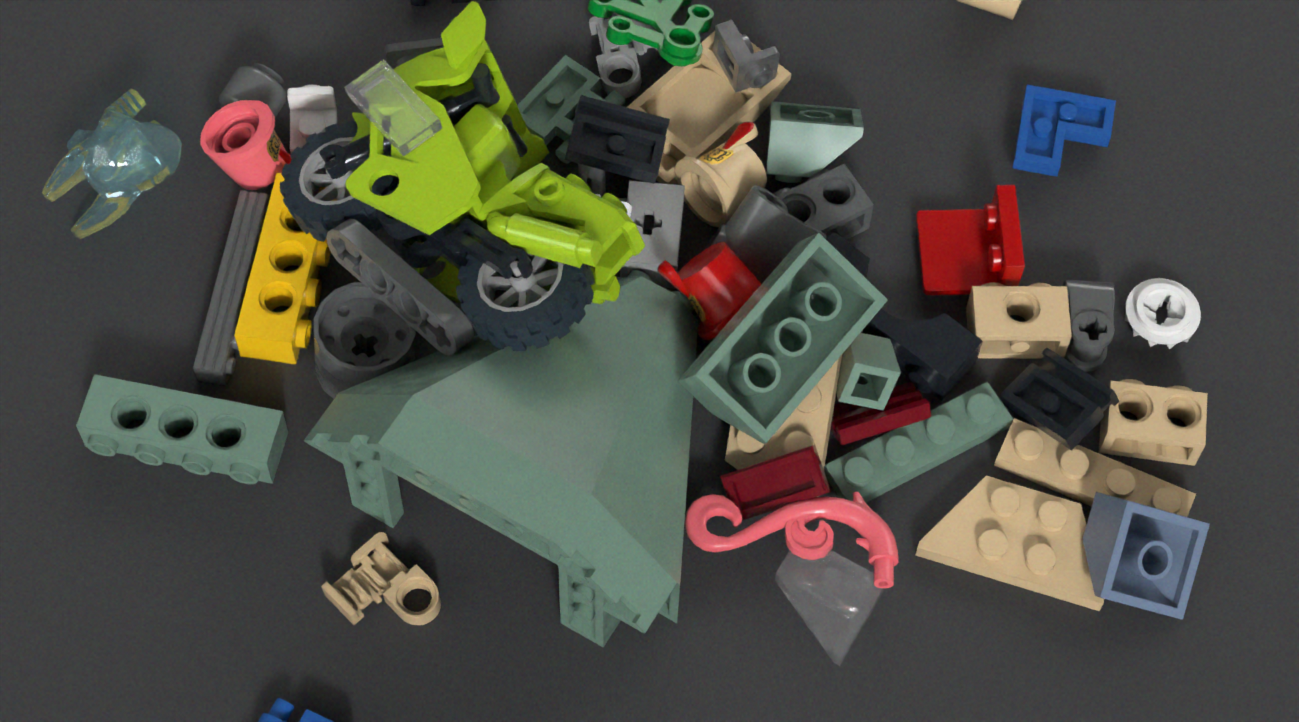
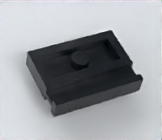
(617, 139)
(1059, 398)

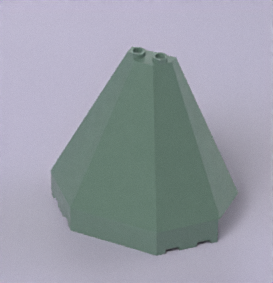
(548, 445)

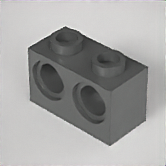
(811, 205)

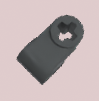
(1091, 322)

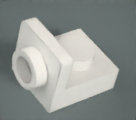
(310, 112)

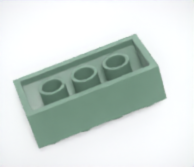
(783, 339)

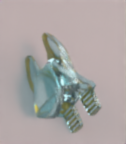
(117, 161)

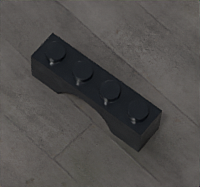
(929, 351)

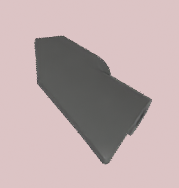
(762, 232)

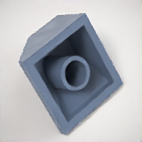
(1142, 554)

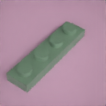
(919, 446)

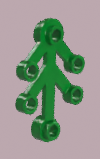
(674, 43)

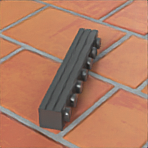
(218, 343)

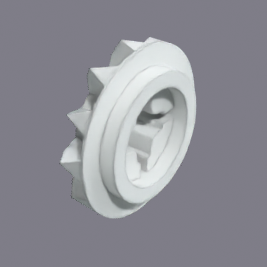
(1182, 312)

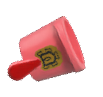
(245, 143)

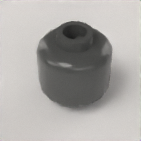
(255, 83)

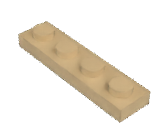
(1084, 472)

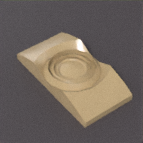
(702, 107)

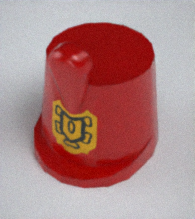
(715, 286)

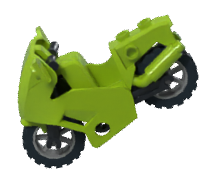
(457, 198)

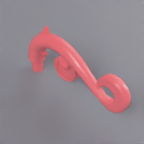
(793, 517)

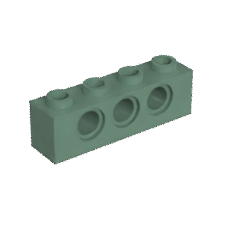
(117, 402)

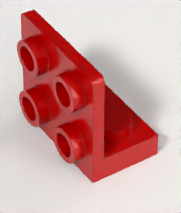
(971, 246)

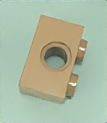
(1039, 304)

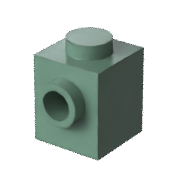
(868, 372)

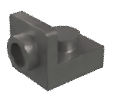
(740, 62)

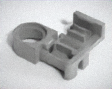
(624, 57)

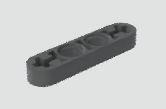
(400, 287)

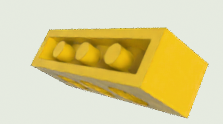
(281, 334)

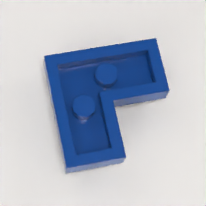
(1057, 116)

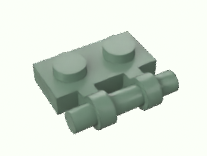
(554, 100)

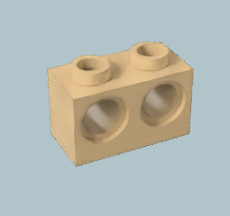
(1153, 433)

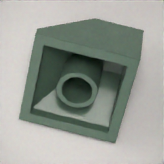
(808, 138)

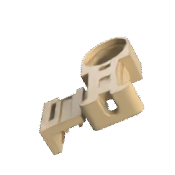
(377, 576)

